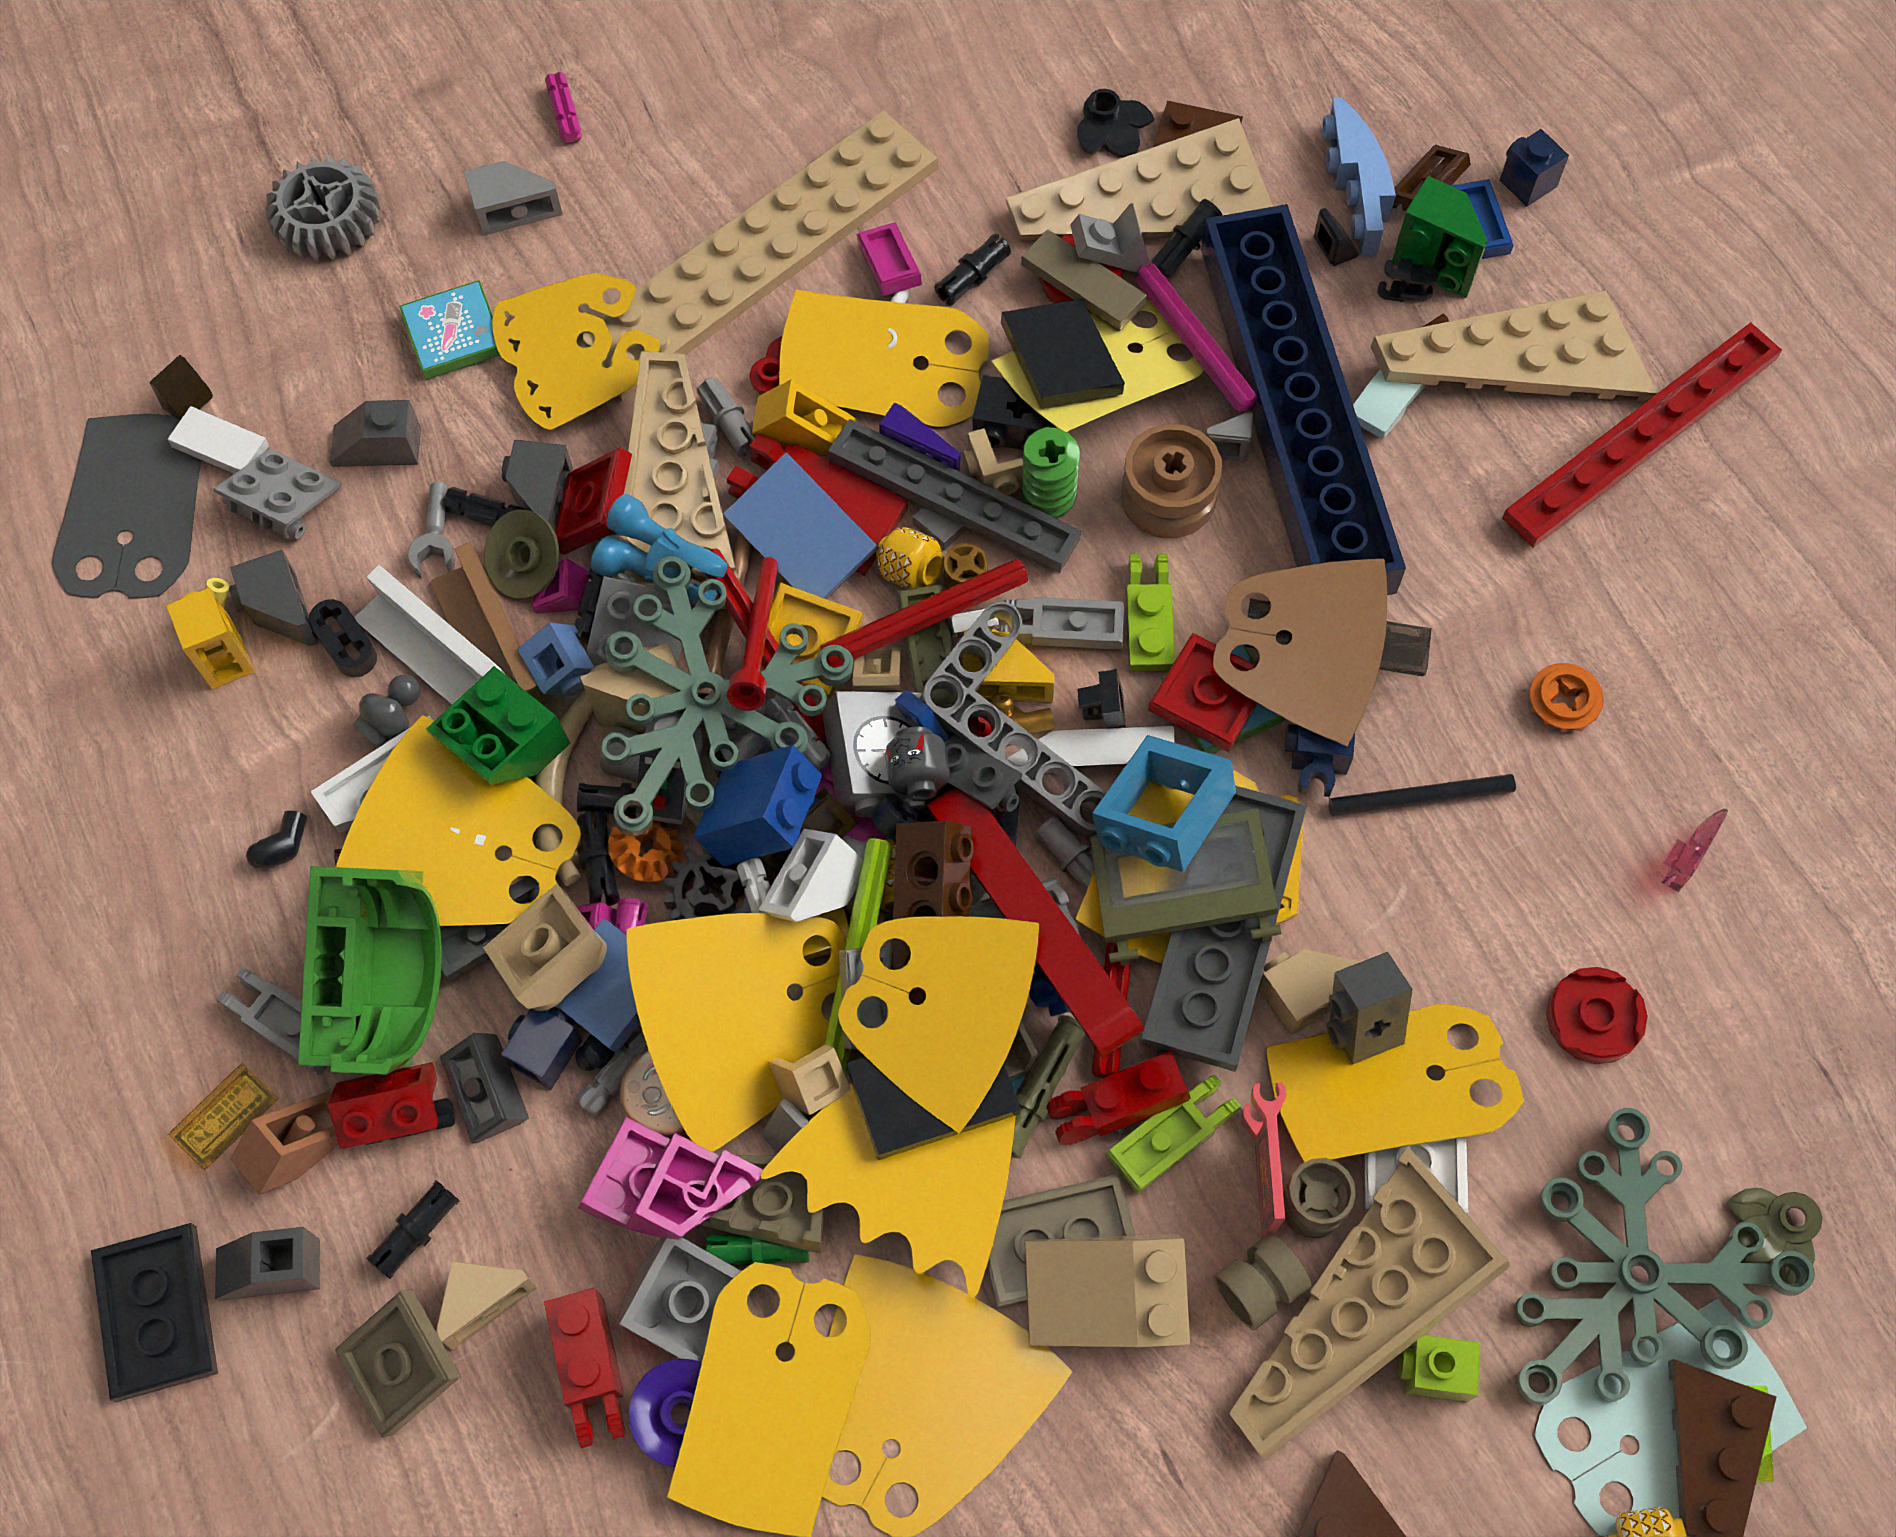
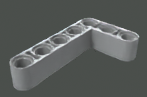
(1004, 730)

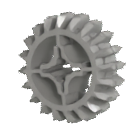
(298, 205)

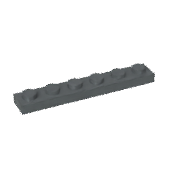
(954, 495)

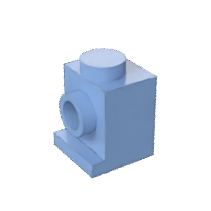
(556, 659)

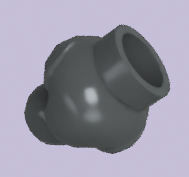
(383, 716)

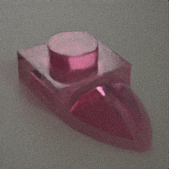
(1686, 856)

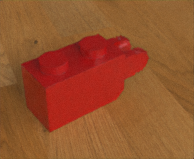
(586, 1360)

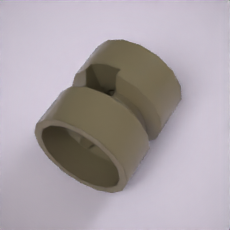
(1318, 1197)
(1261, 1281)

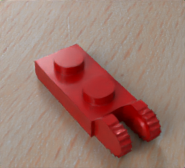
(1120, 1099)

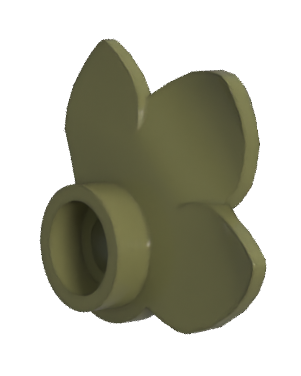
(1768, 1213)

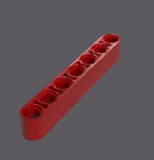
(1060, 949)

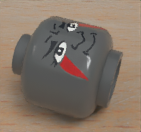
(917, 763)

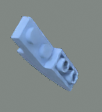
(1362, 170)

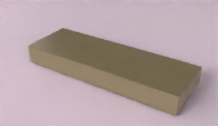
(1083, 279)

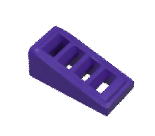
(910, 431)

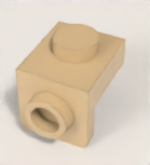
(982, 464)

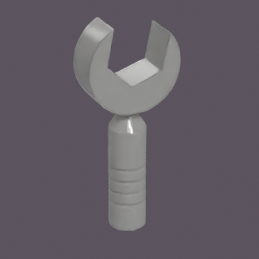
(433, 541)

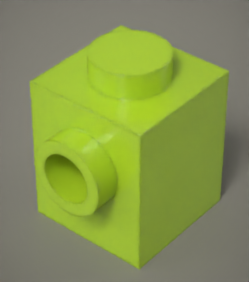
(1441, 1368)

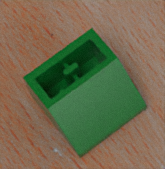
(1443, 234)
(500, 730)

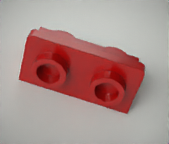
(384, 1105)

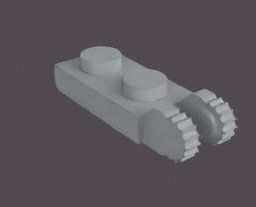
(1070, 622)
(272, 1015)

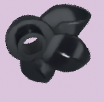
(1112, 123)

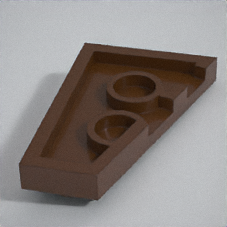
(1719, 1448)

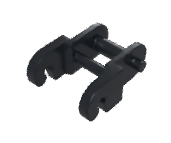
(1414, 282)

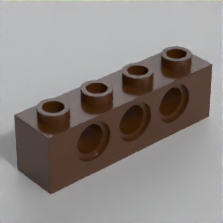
(918, 853)

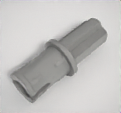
(726, 415)
(1068, 850)

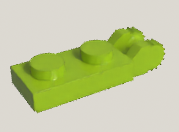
(1150, 618)
(1169, 1137)

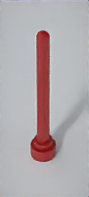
(747, 685)

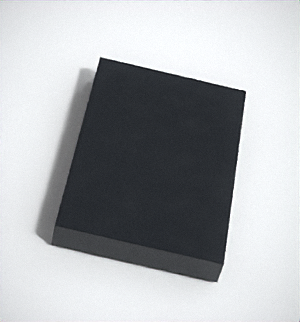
(1062, 353)
(901, 1124)
(153, 1312)

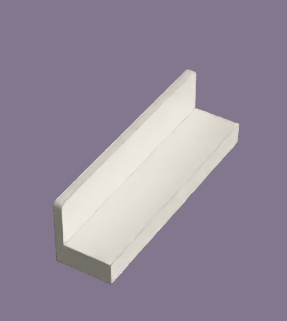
(421, 638)

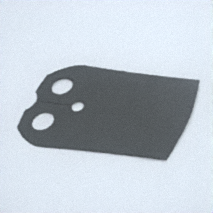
(131, 483)

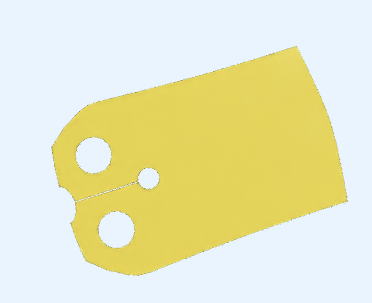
(1142, 372)

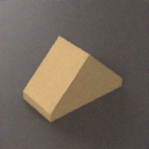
(878, 671)
(477, 1297)

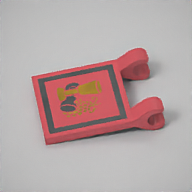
(1267, 1156)

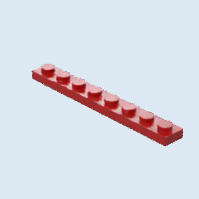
(1641, 435)

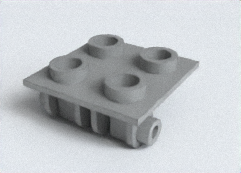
(276, 492)
(616, 614)

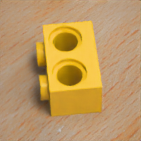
(210, 638)

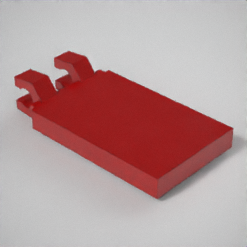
(866, 503)

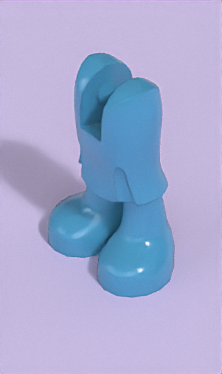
(617, 554)

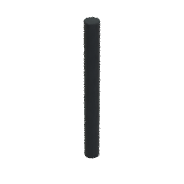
(1422, 795)

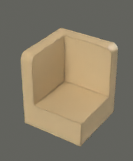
(811, 1080)

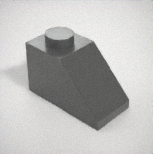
(377, 435)
(537, 476)
(272, 596)

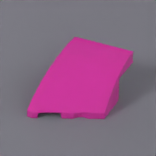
(663, 1182)

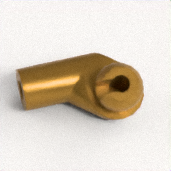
(1031, 721)

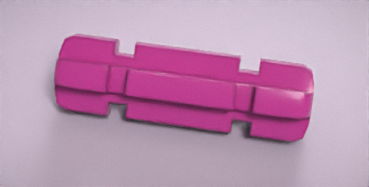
(563, 107)

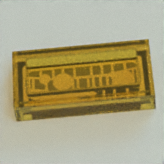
(223, 1116)

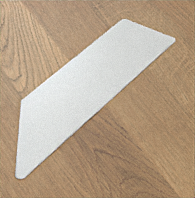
(1096, 746)

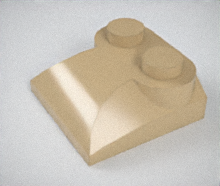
(547, 951)

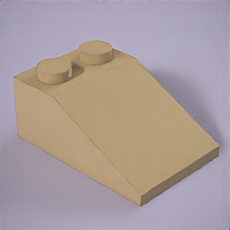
(1107, 1291)

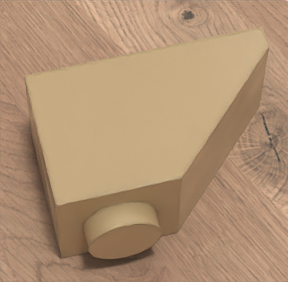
(1300, 986)

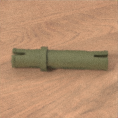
(1044, 1080)

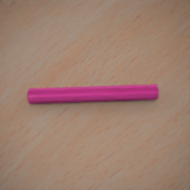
(1196, 338)

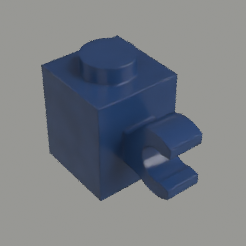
(1317, 757)

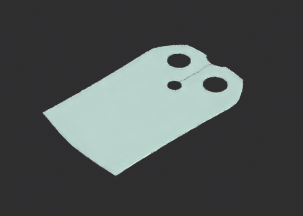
(1647, 1417)

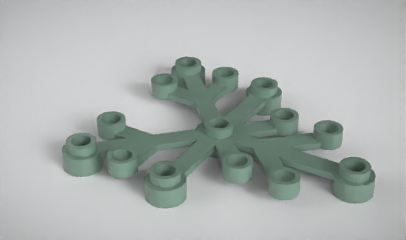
(678, 740)
(1600, 1316)

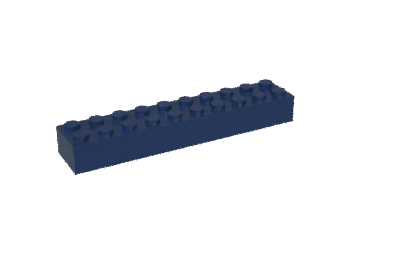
(1302, 400)

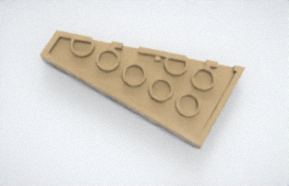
(1160, 182)
(1526, 349)
(671, 460)
(1379, 1294)

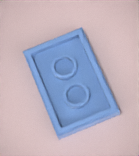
(801, 528)

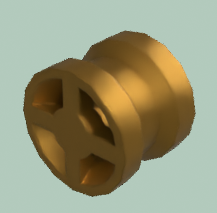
(963, 560)

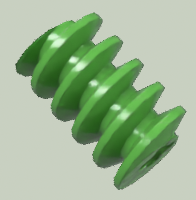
(1050, 471)

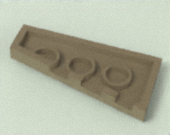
(772, 1211)

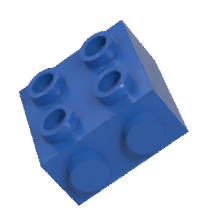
(759, 806)

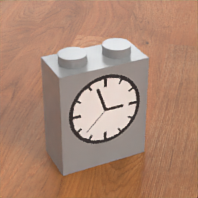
(857, 736)

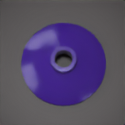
(651, 1405)

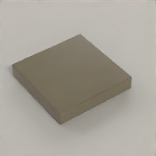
(397, 1363)

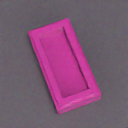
(889, 259)

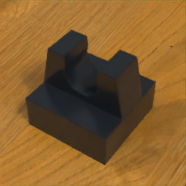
(1104, 700)

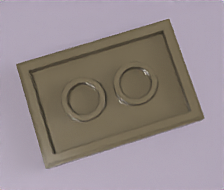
(1065, 1212)

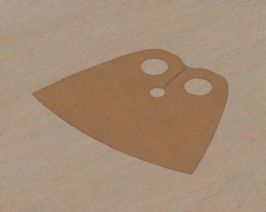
(1335, 645)

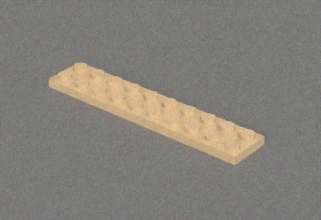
(772, 240)

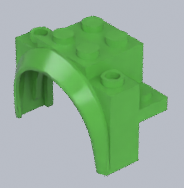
(369, 968)

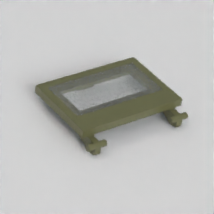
(1220, 885)

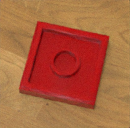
(589, 498)
(1201, 700)

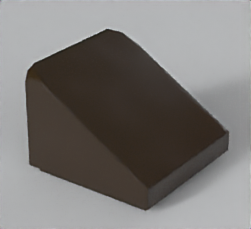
(180, 387)

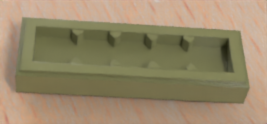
(927, 647)

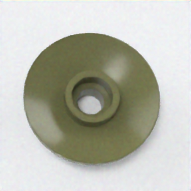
(509, 549)

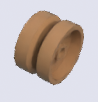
(1171, 480)

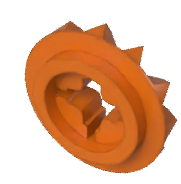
(1571, 681)
(655, 864)

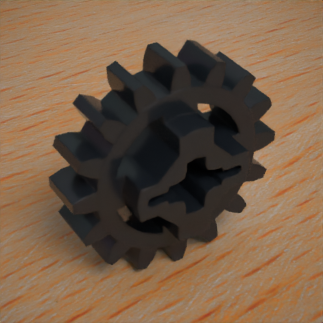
(698, 901)

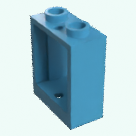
(1177, 767)

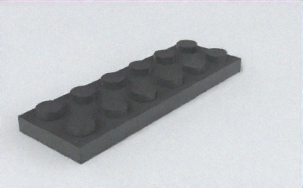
(1216, 969)

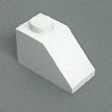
(814, 879)

